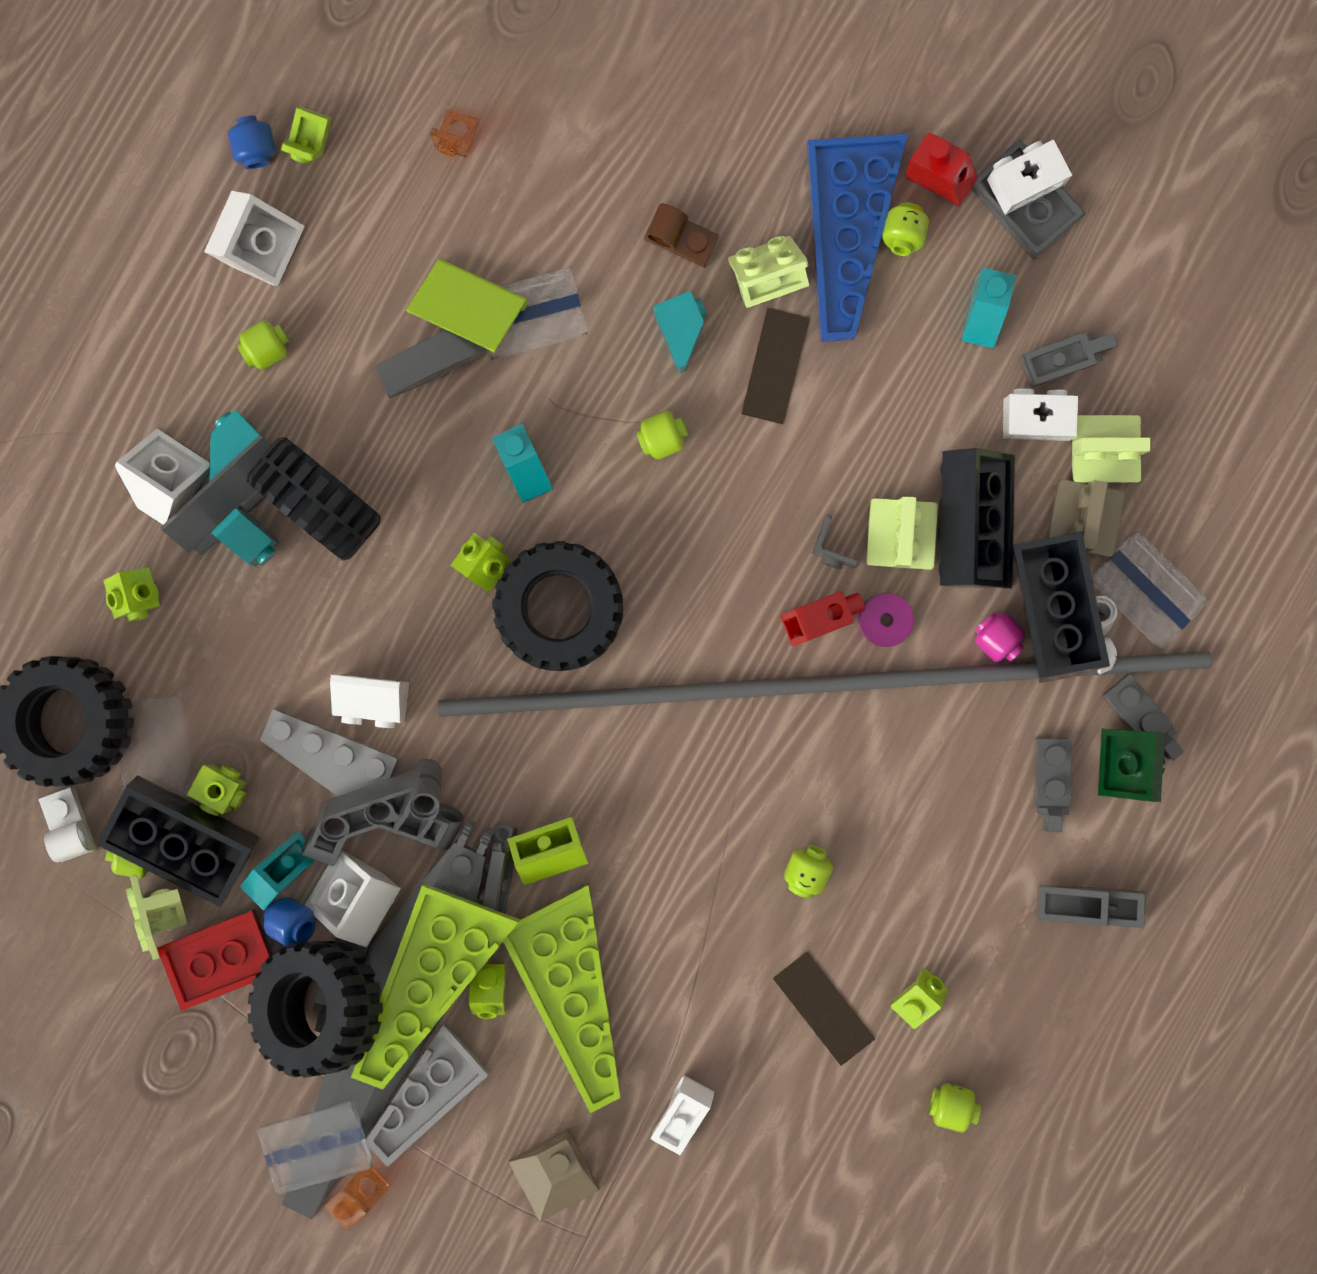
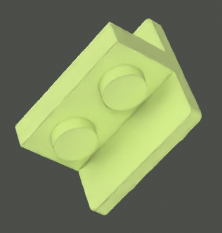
(769, 270)
(1108, 449)
(902, 533)
(154, 914)

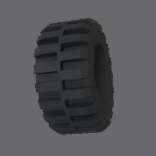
(313, 498)
(512, 598)
(21, 716)
(280, 1014)

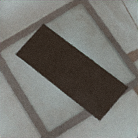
(775, 366)
(824, 1008)

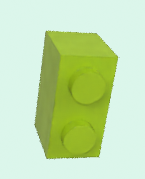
(547, 851)

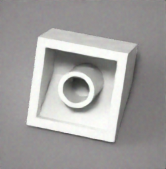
(254, 238)
(370, 699)
(352, 899)

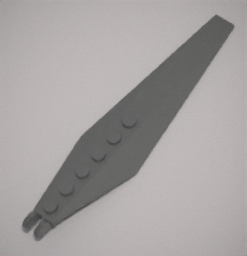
(455, 873)

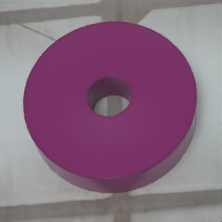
(901, 618)

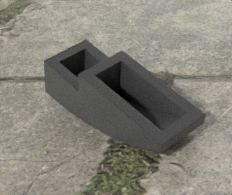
(426, 362)
(1092, 906)

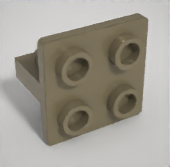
(1088, 510)

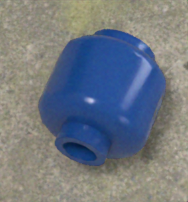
(251, 142)
(289, 921)

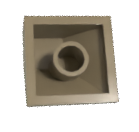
(554, 1175)

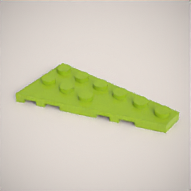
(435, 962)
(564, 976)

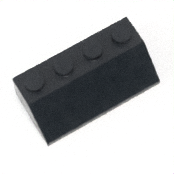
(977, 519)
(1060, 607)
(177, 840)

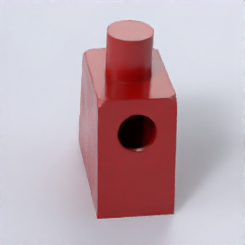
(939, 165)
(813, 618)

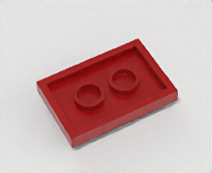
(215, 959)

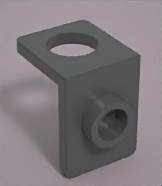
(830, 558)

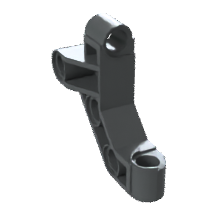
(410, 811)

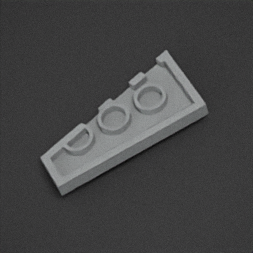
(326, 756)
(431, 1090)

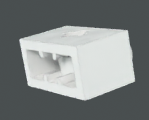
(1048, 173)
(1060, 415)

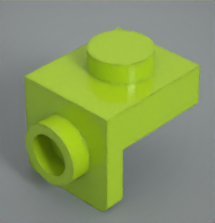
(307, 135)
(488, 991)
(920, 999)

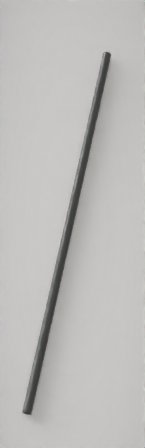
(799, 685)

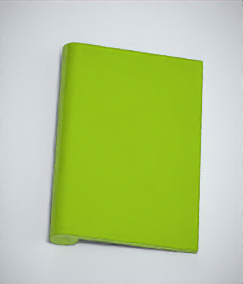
(467, 305)

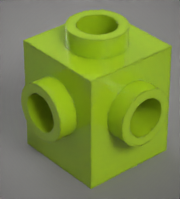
(482, 561)
(131, 594)
(206, 789)

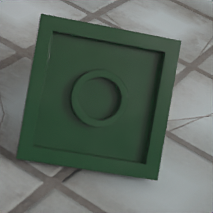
(1131, 764)

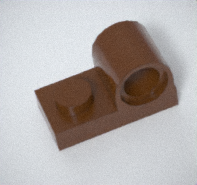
(679, 236)

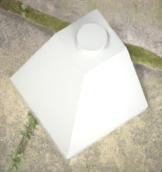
(161, 475)

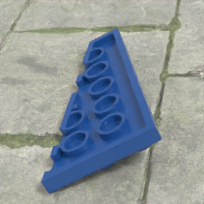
(849, 207)

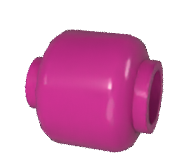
(1000, 637)

